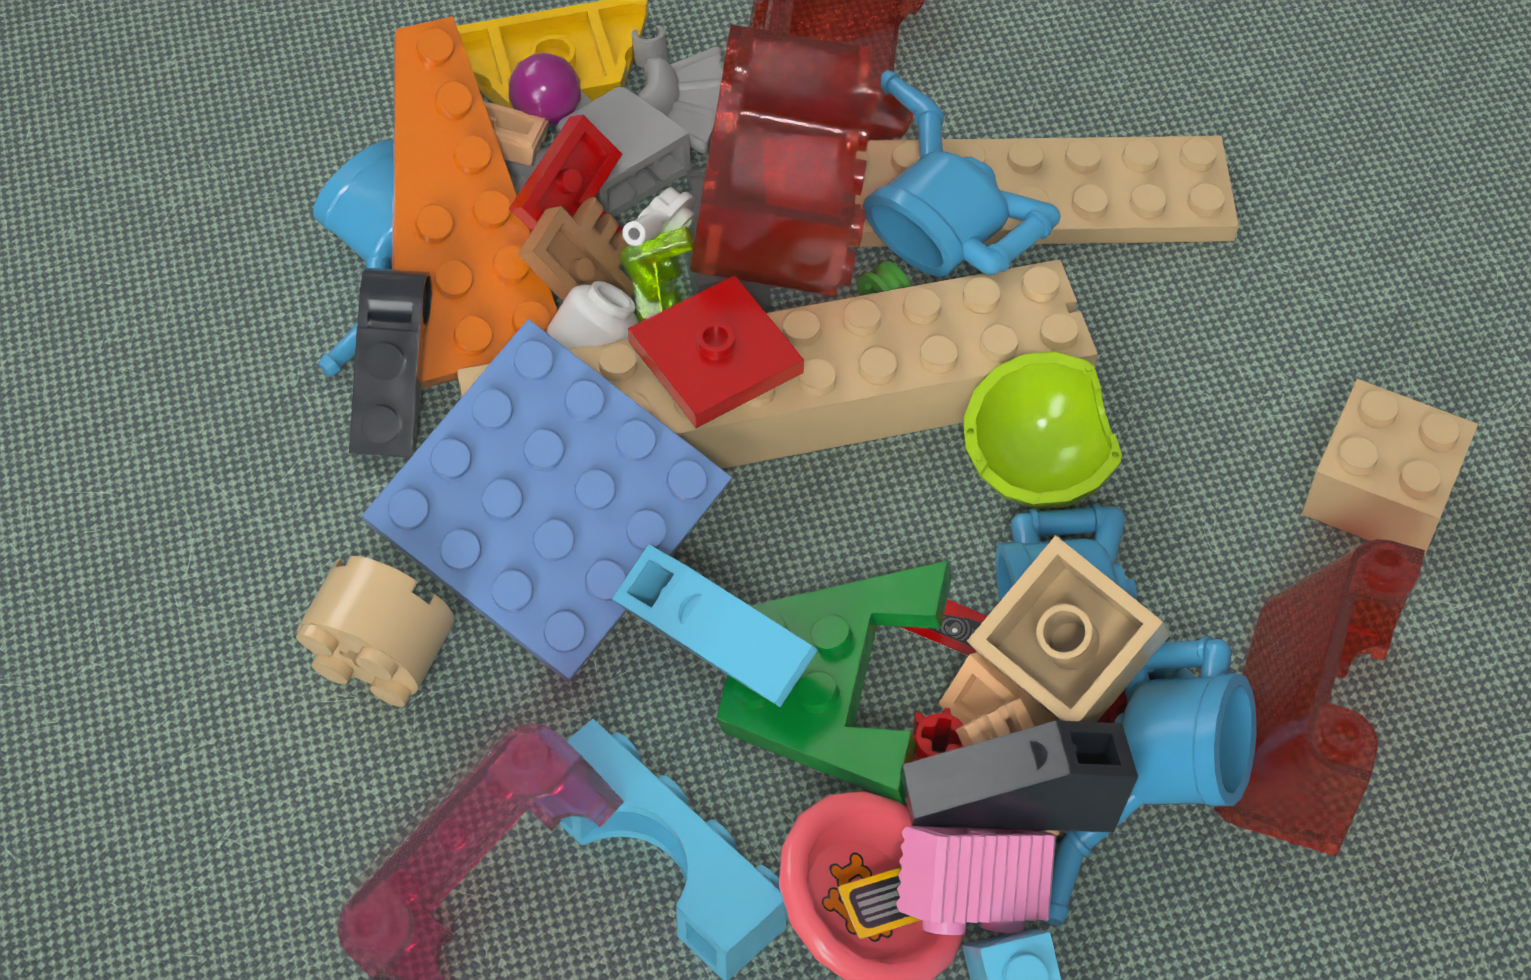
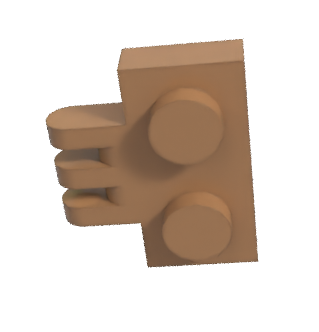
(576, 249)

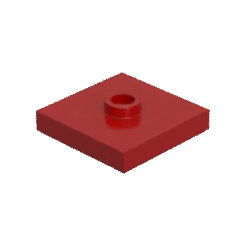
(715, 351)

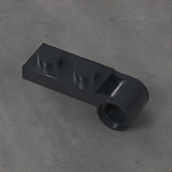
(389, 361)

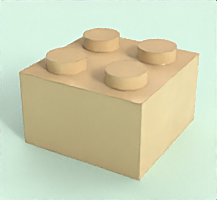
(1388, 467)
(1069, 635)

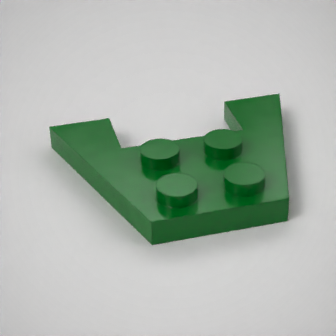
(822, 707)

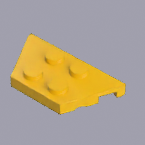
(588, 35)

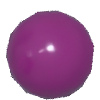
(545, 87)

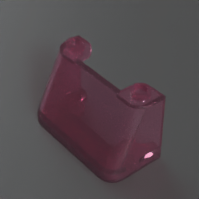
(389, 908)

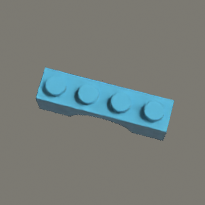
(727, 903)

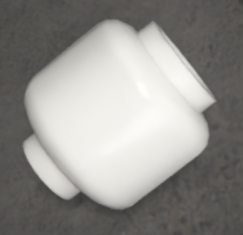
(593, 316)

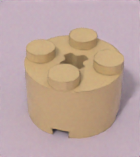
(374, 629)

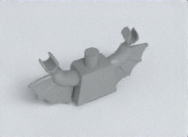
(651, 127)

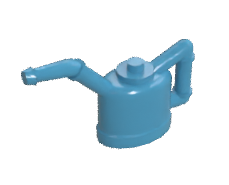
(949, 203)
(359, 211)
(1103, 522)
(1186, 740)

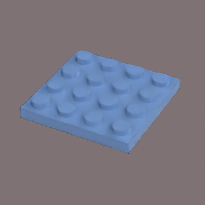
(545, 498)

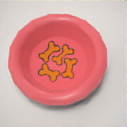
(837, 844)

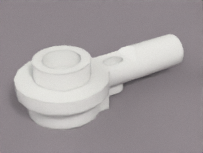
(664, 214)

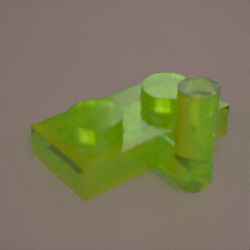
(654, 268)

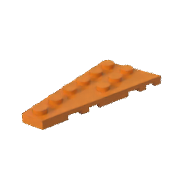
(455, 207)

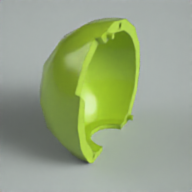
(1041, 431)

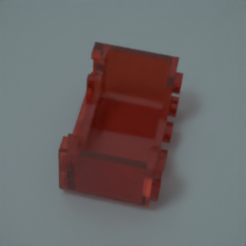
(786, 162)

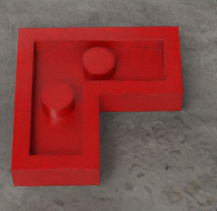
(568, 172)

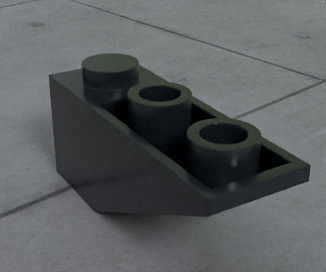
(1027, 780)

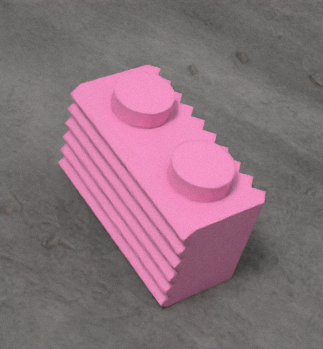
(975, 877)

